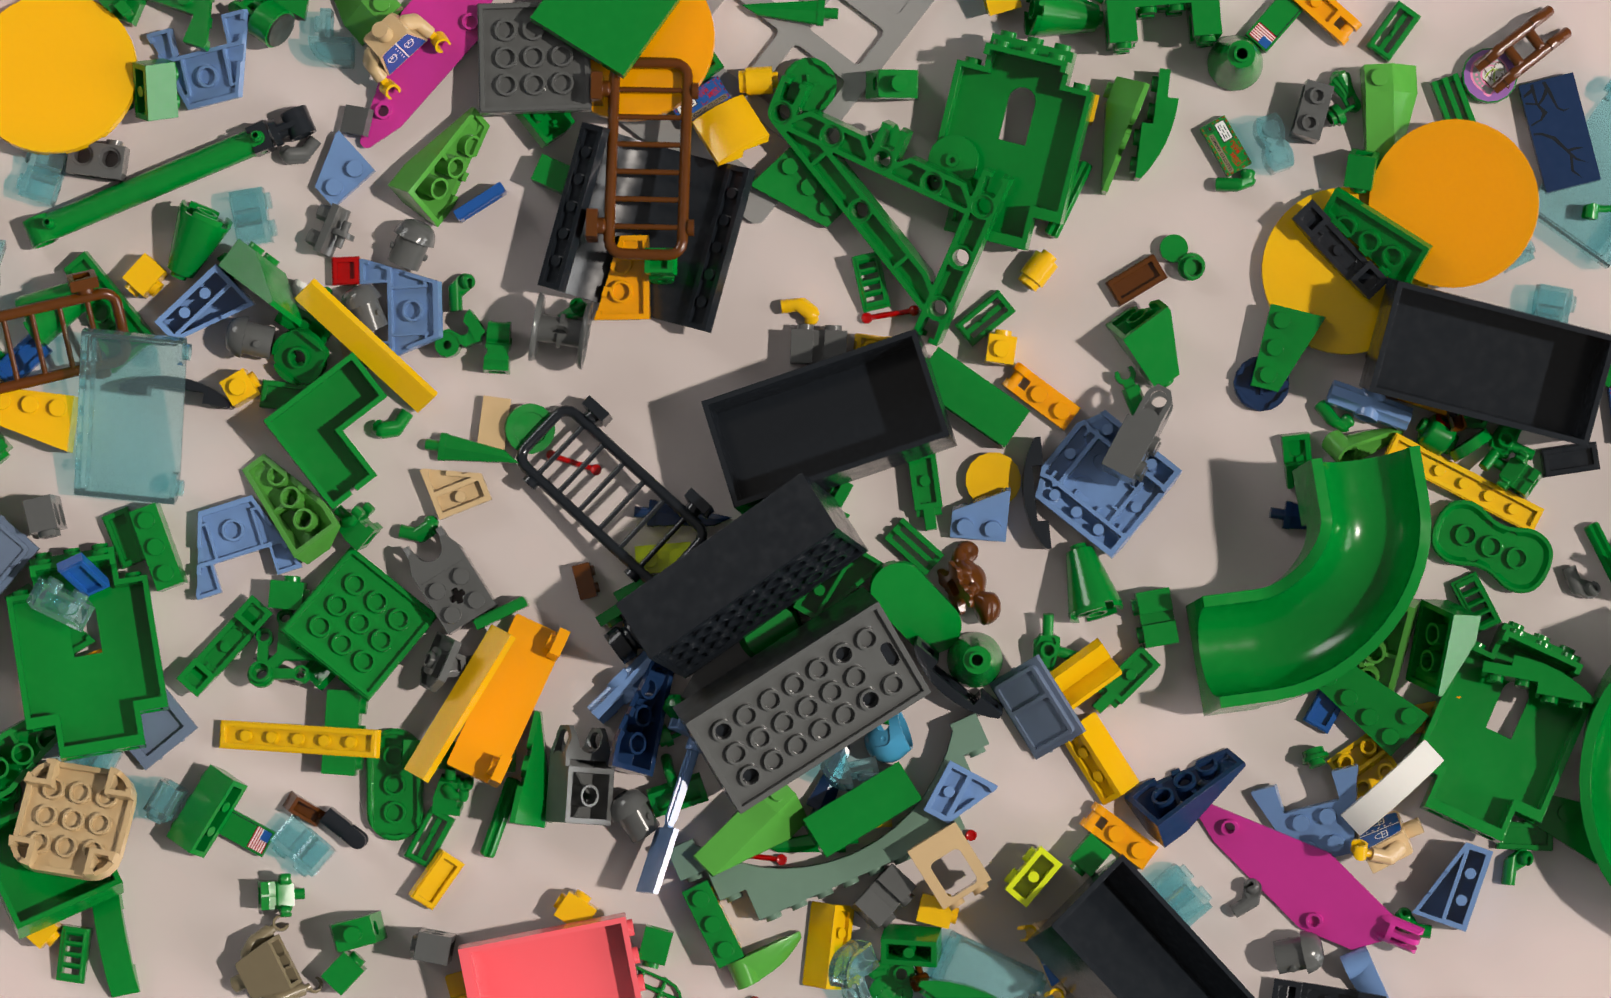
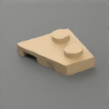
(455, 491)

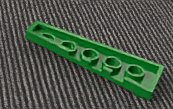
(1375, 708)

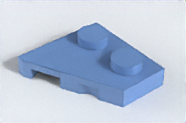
(342, 171)
(983, 518)
(957, 792)

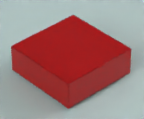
(345, 271)

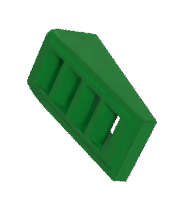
(876, 305)
(1484, 598)
(84, 932)

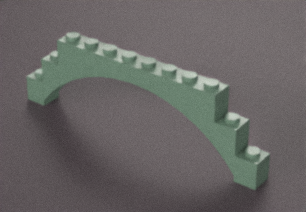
(785, 887)

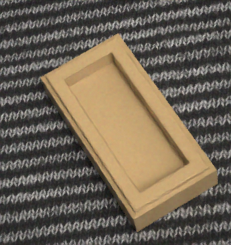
(493, 420)

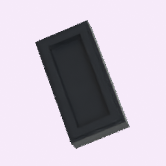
(1569, 459)

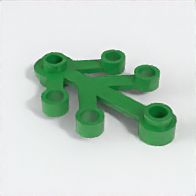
(285, 652)

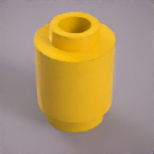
(758, 80)
(1038, 270)

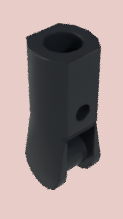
(344, 828)

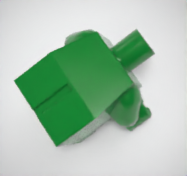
(1517, 475)
(356, 526)
(451, 793)
(279, 894)

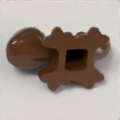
(967, 584)

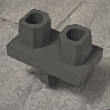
(333, 231)

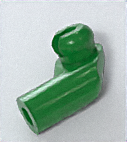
(1236, 184)
(1331, 418)
(392, 428)

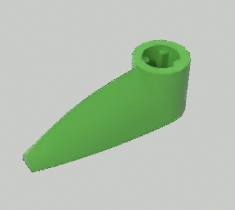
(1357, 444)
(762, 961)

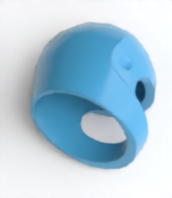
(891, 743)

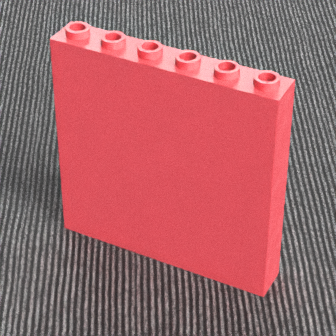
(556, 962)

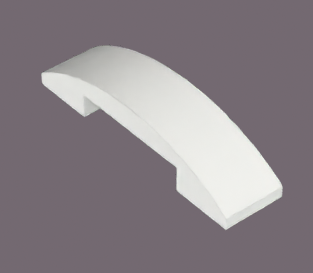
(1392, 788)

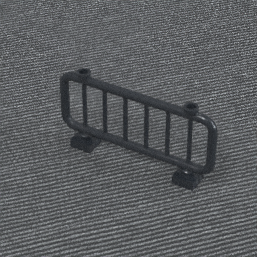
(587, 421)

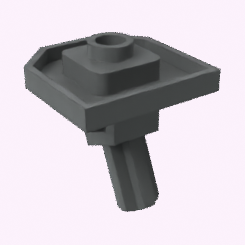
(442, 662)

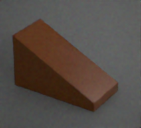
(303, 809)

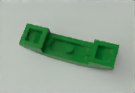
(225, 646)
(115, 947)

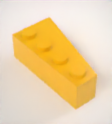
(41, 416)

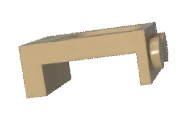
(937, 846)

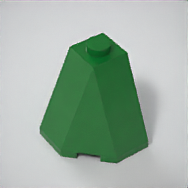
(1148, 341)

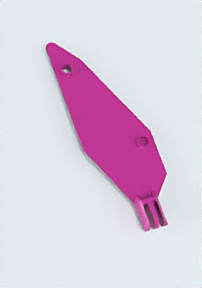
(426, 66)
(1309, 884)

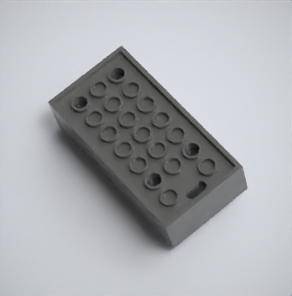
(802, 699)

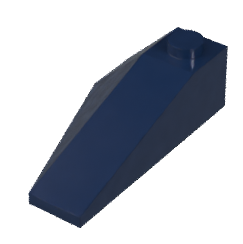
(640, 731)
(1176, 802)

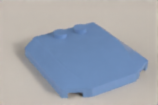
(1093, 500)

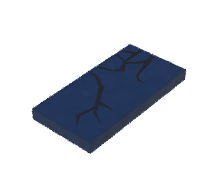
(1559, 133)

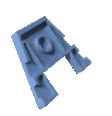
(210, 75)
(412, 305)
(232, 532)
(1317, 823)

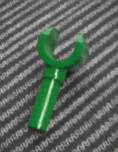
(1591, 210)

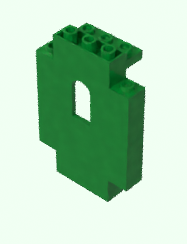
(1058, 127)
(98, 696)
(1483, 772)

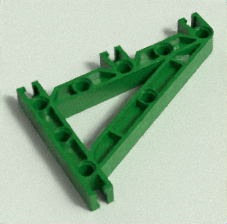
(810, 140)

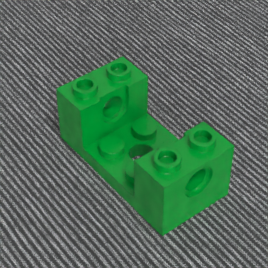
(1121, 24)

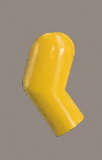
(803, 307)

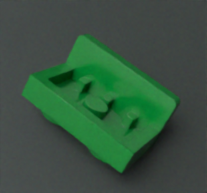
(546, 126)

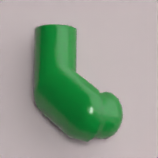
(458, 289)
(575, 309)
(421, 532)
(1513, 863)
(1406, 914)

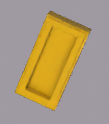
(436, 879)

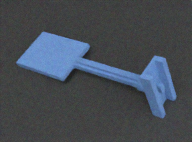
(665, 836)

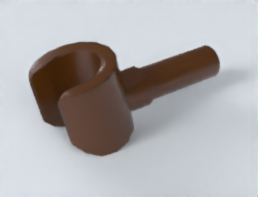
(1457, 423)
(914, 979)

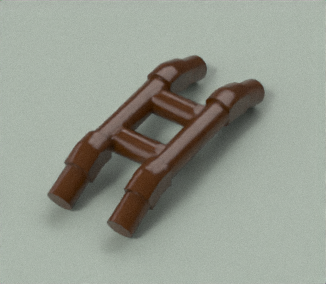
(1522, 65)

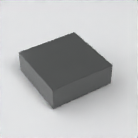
(357, 120)

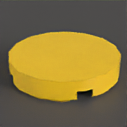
(992, 473)

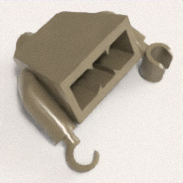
(268, 968)

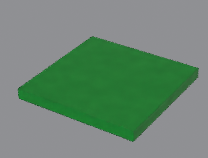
(605, 30)
(359, 624)

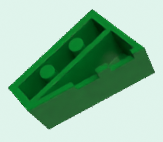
(837, 586)

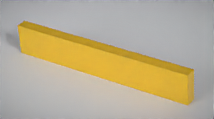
(365, 345)
(1472, 487)
(459, 703)
(300, 739)

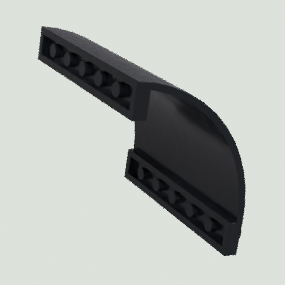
(715, 204)

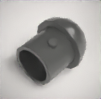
(411, 244)
(365, 305)
(249, 338)
(634, 814)
(1299, 953)

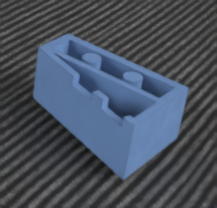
(204, 303)
(1457, 889)

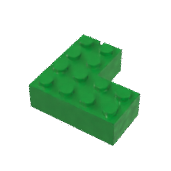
(313, 428)
(43, 899)

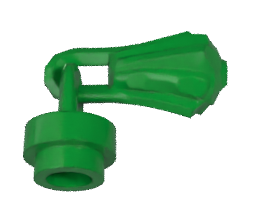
(1343, 87)
(666, 737)

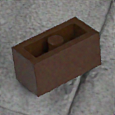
(584, 580)

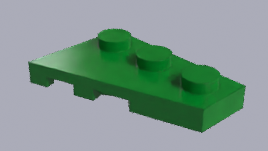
(796, 187)

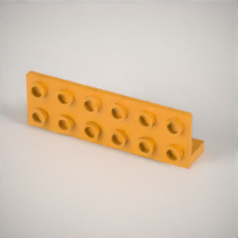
(507, 702)

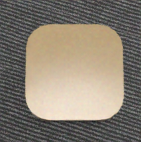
(74, 820)

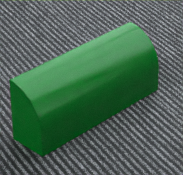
(976, 399)
(861, 810)

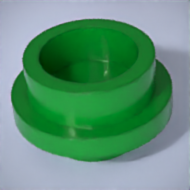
(1191, 266)
(1314, 757)

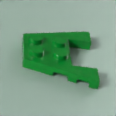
(198, 30)

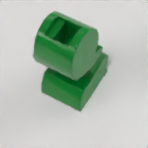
(661, 270)
(452, 342)
(497, 346)

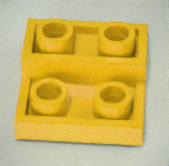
(730, 130)
(1371, 761)

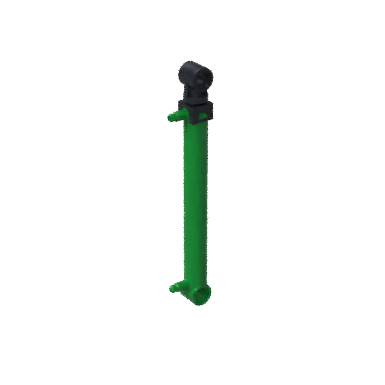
(252, 142)

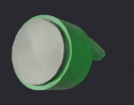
(269, 22)

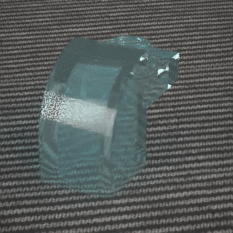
(331, 50)
(841, 773)
(850, 966)

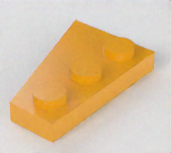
(627, 286)

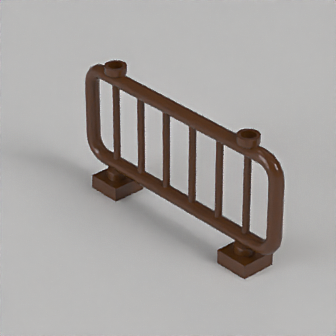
(606, 225)
(81, 284)

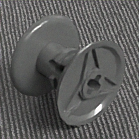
(560, 331)

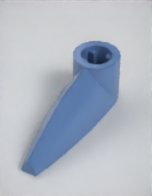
(1363, 972)

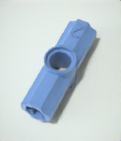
(1369, 406)
(620, 689)

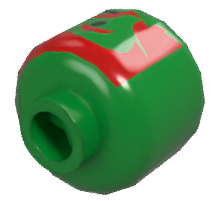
(1436, 435)

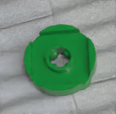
(314, 352)

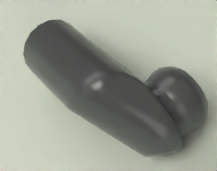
(299, 155)
(1580, 586)
(1250, 897)

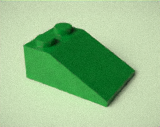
(262, 277)
(1441, 643)

